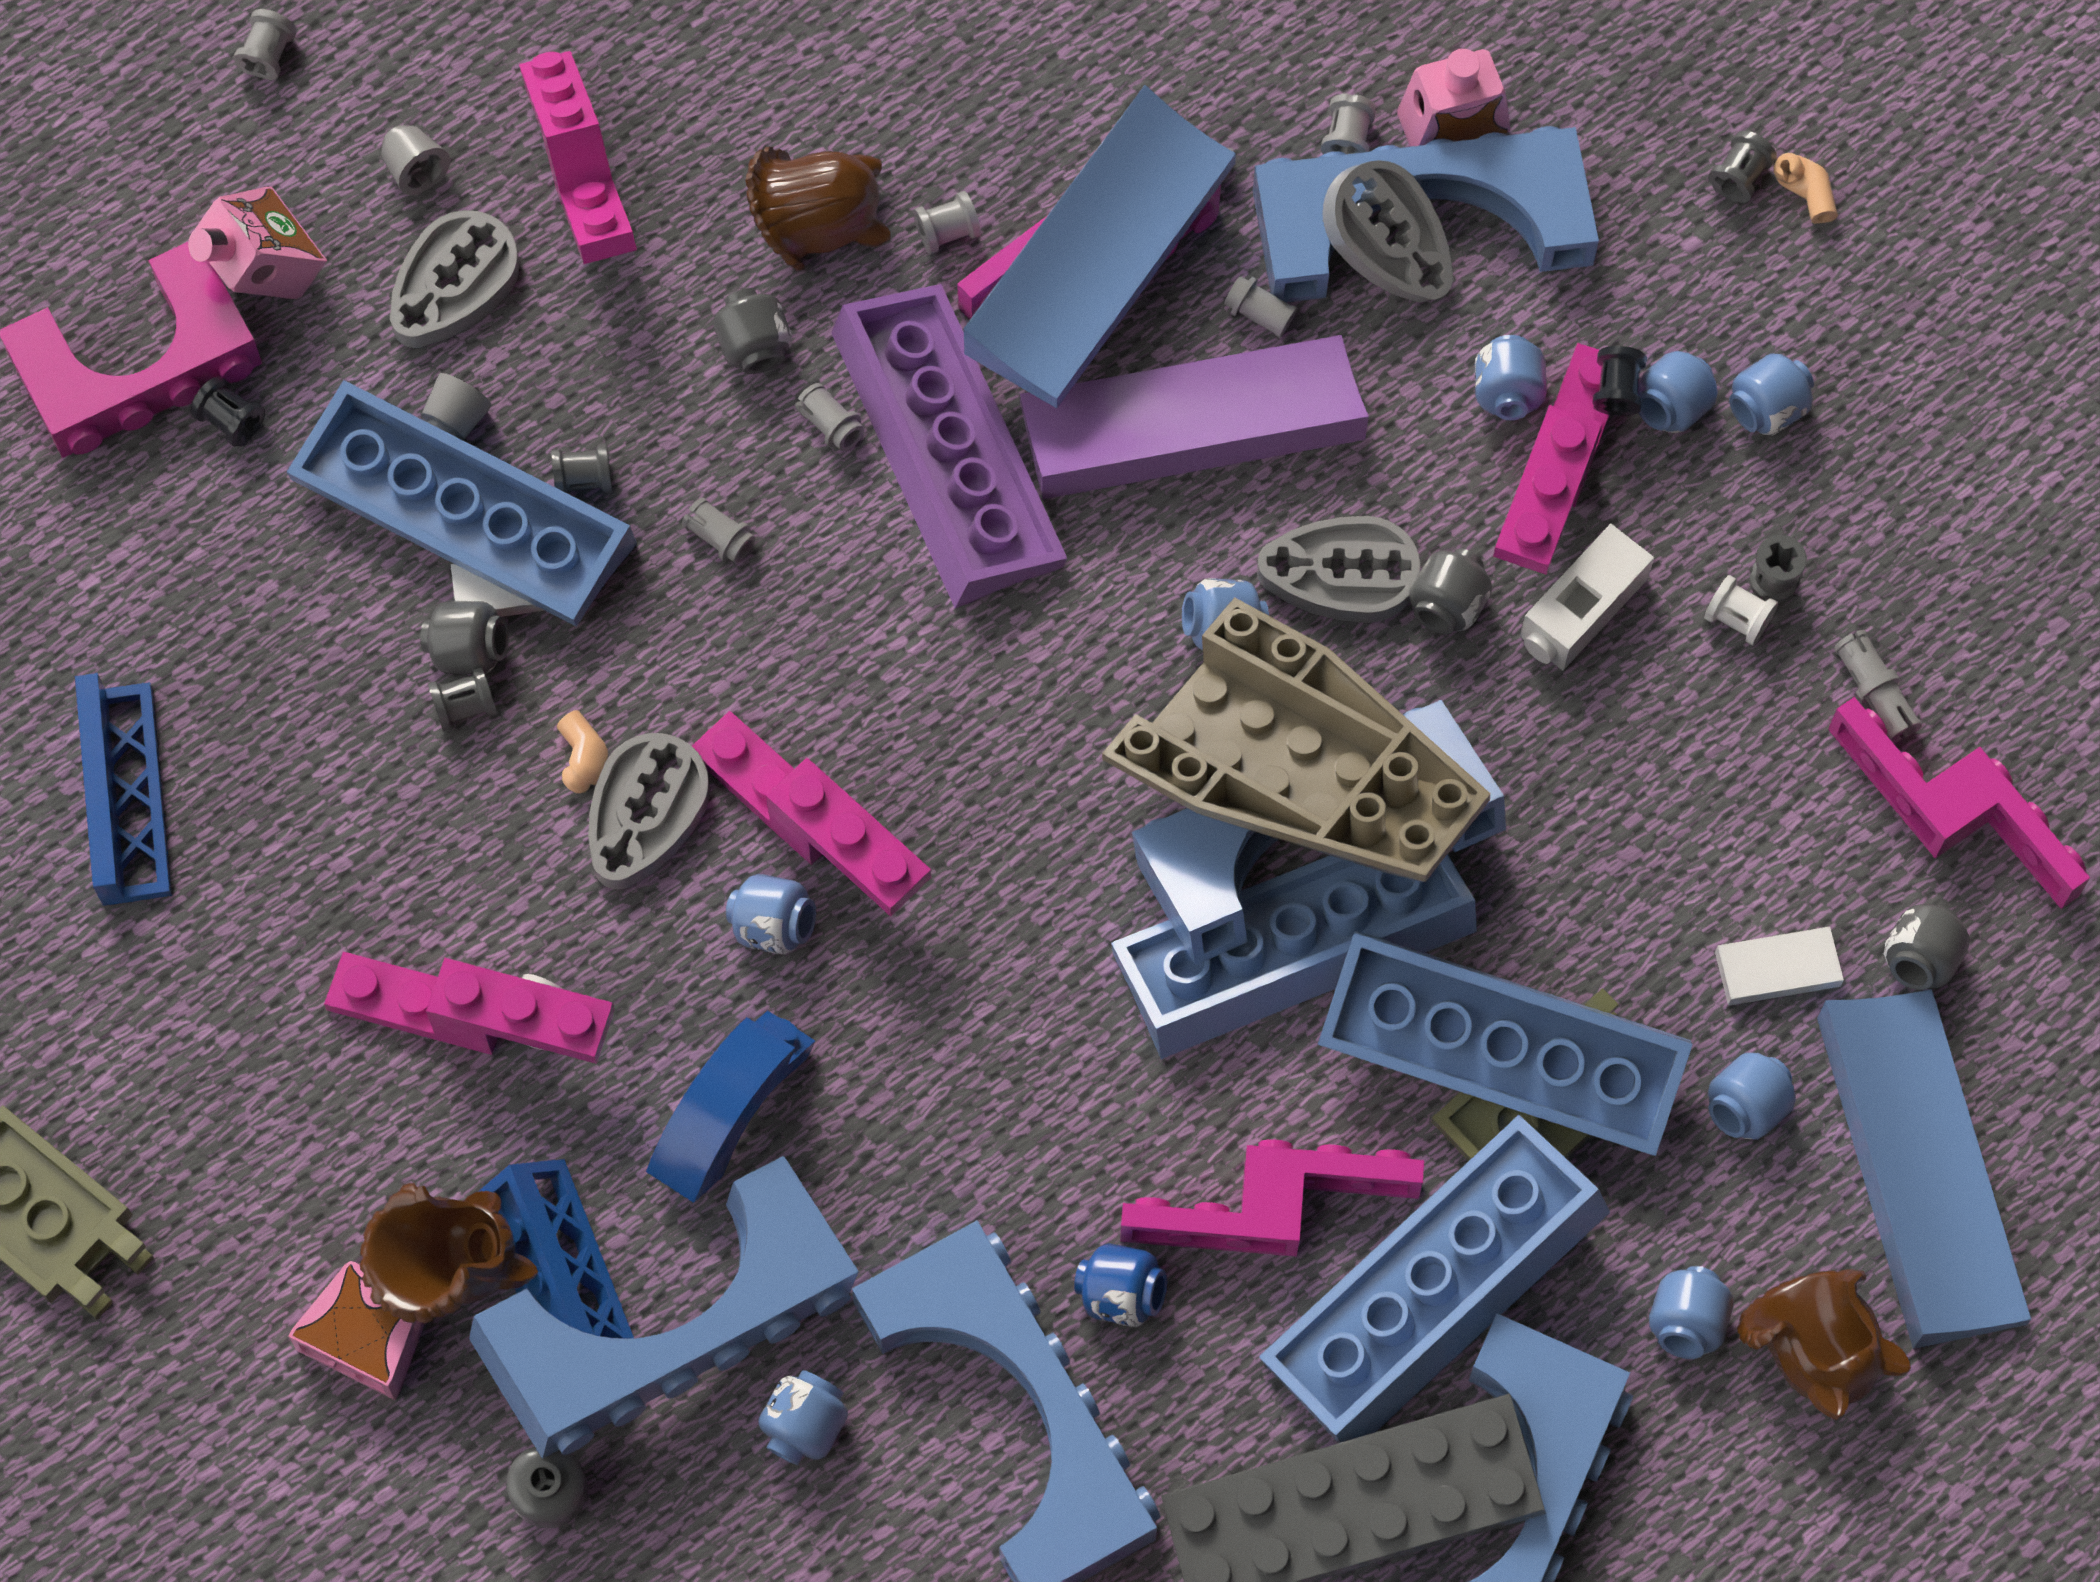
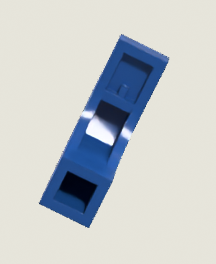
(723, 1101)

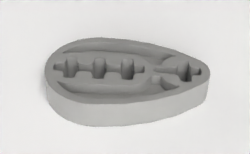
(1363, 244)
(434, 255)
(1352, 539)
(621, 786)

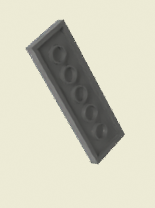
(1358, 1500)

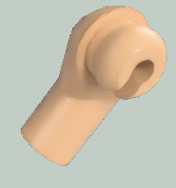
(1809, 182)
(587, 755)

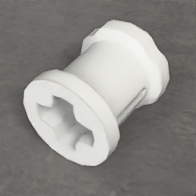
(1741, 610)

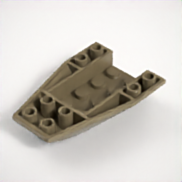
(1301, 751)

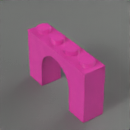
(89, 406)

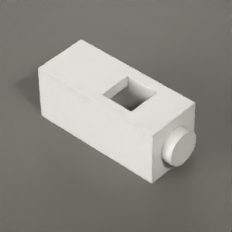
(1585, 598)

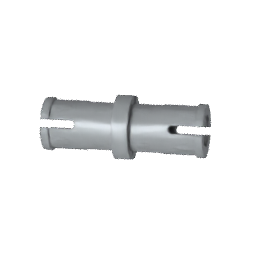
(1877, 685)

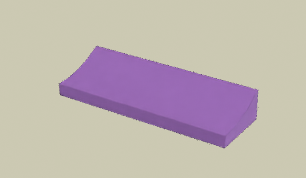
(1195, 417)
(946, 443)

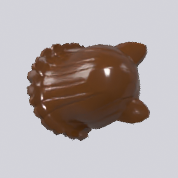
(814, 202)
(439, 1253)
(1823, 1338)

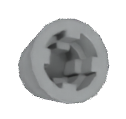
(414, 159)
(455, 406)

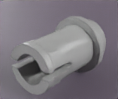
(1260, 306)
(839, 426)
(719, 531)

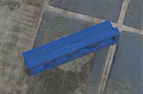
(101, 796)
(534, 1231)

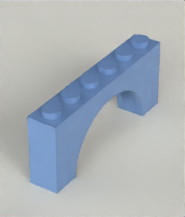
(1523, 178)
(1202, 862)
(967, 1298)
(577, 1382)
(1563, 1412)

